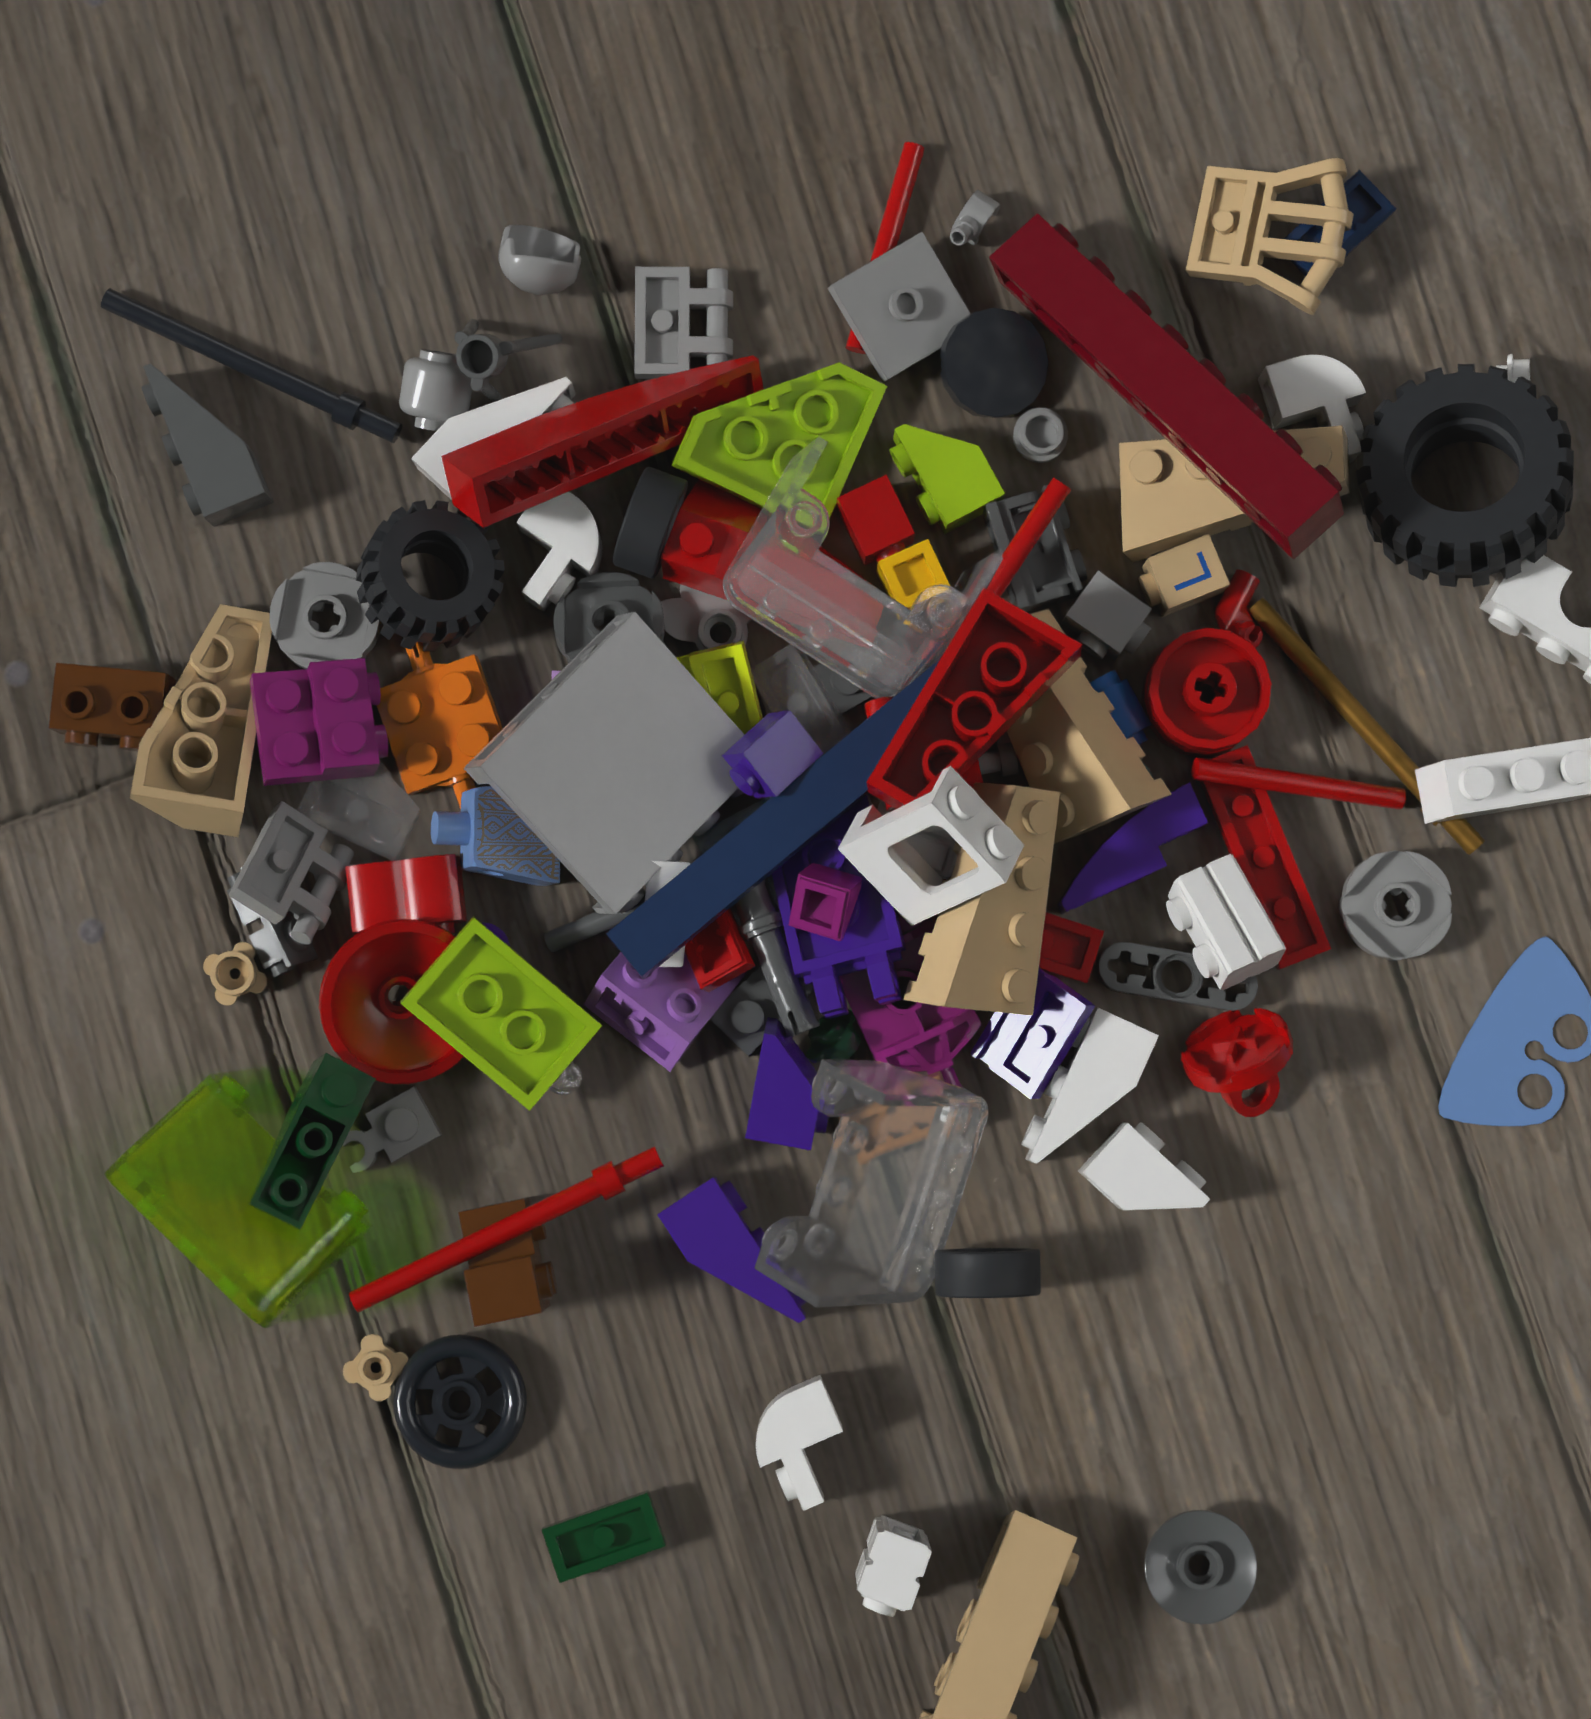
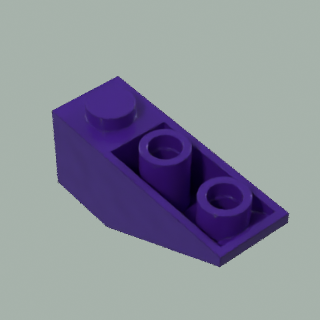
(718, 1240)

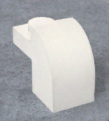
(1314, 389)
(573, 542)
(790, 1424)

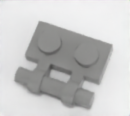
(663, 320)
(278, 866)

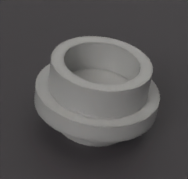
(1040, 435)

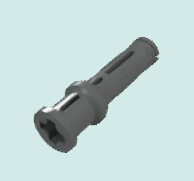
(764, 926)

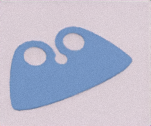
(1492, 1056)

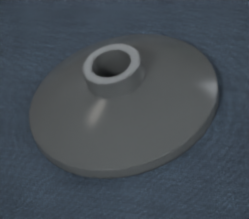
(1217, 1590)

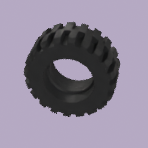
(1459, 410)

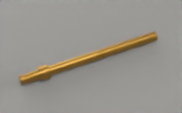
(1354, 713)

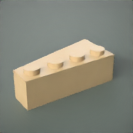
(1174, 503)
(1077, 749)
(1005, 1621)

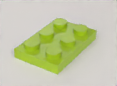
(501, 1013)

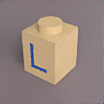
(1183, 576)

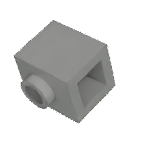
(1107, 618)

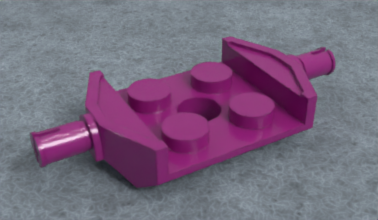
(912, 1035)

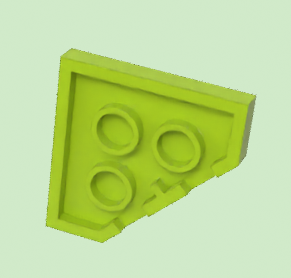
(752, 439)

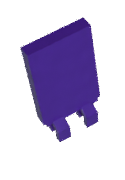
(871, 938)

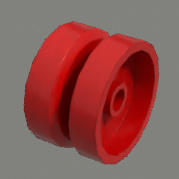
(1225, 666)

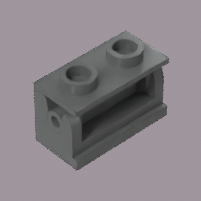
(1051, 569)

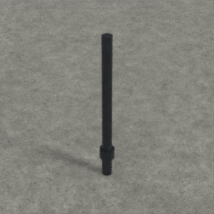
(345, 408)

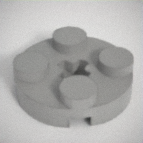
(308, 593)
(1428, 905)

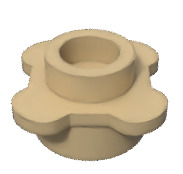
(220, 967)
(360, 1369)

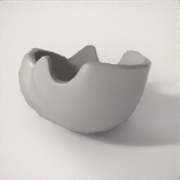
(538, 259)

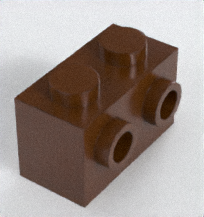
(106, 703)

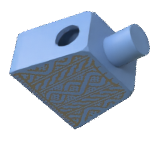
(495, 840)

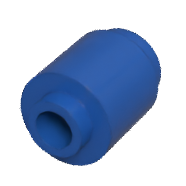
(1128, 710)

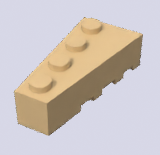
(990, 945)

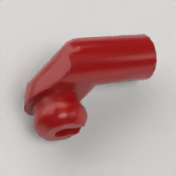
(1233, 611)

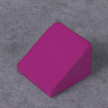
(824, 901)

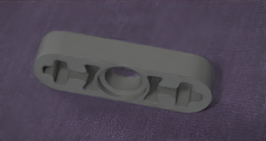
(1133, 983)

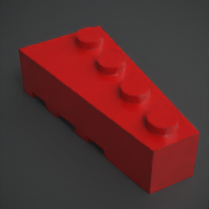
(974, 695)

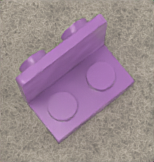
(658, 1011)

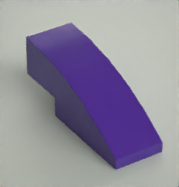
(1134, 848)

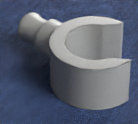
(973, 219)

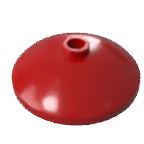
(361, 1019)

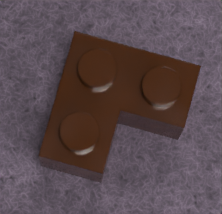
(510, 1277)

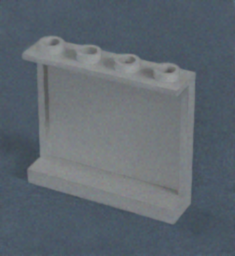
(615, 762)

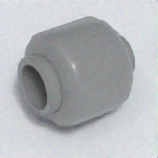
(434, 389)

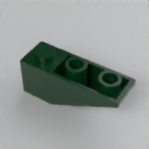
(310, 1139)

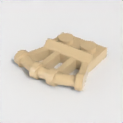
(1236, 224)

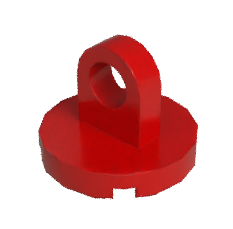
(1238, 1054)

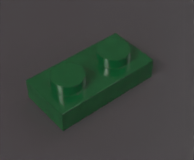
(604, 1536)

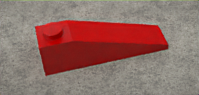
(708, 538)

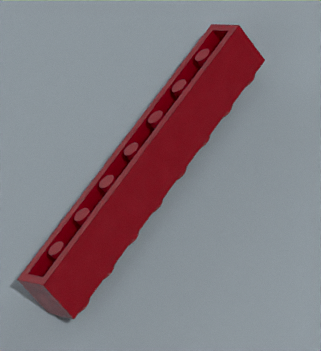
(1168, 386)

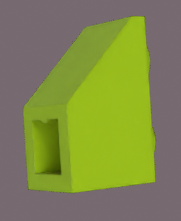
(949, 474)

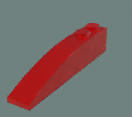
(588, 439)

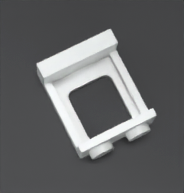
(902, 876)

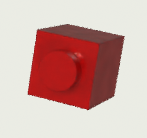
(875, 520)

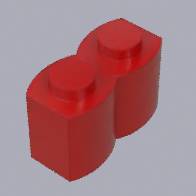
(407, 889)

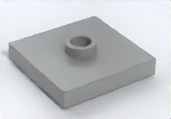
(900, 306)

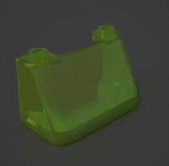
(195, 1186)

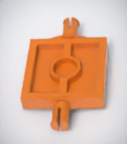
(438, 721)

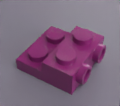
(318, 722)

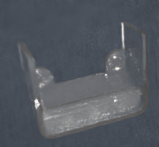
(830, 610)

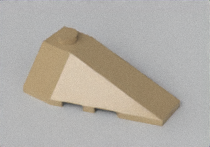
(202, 742)

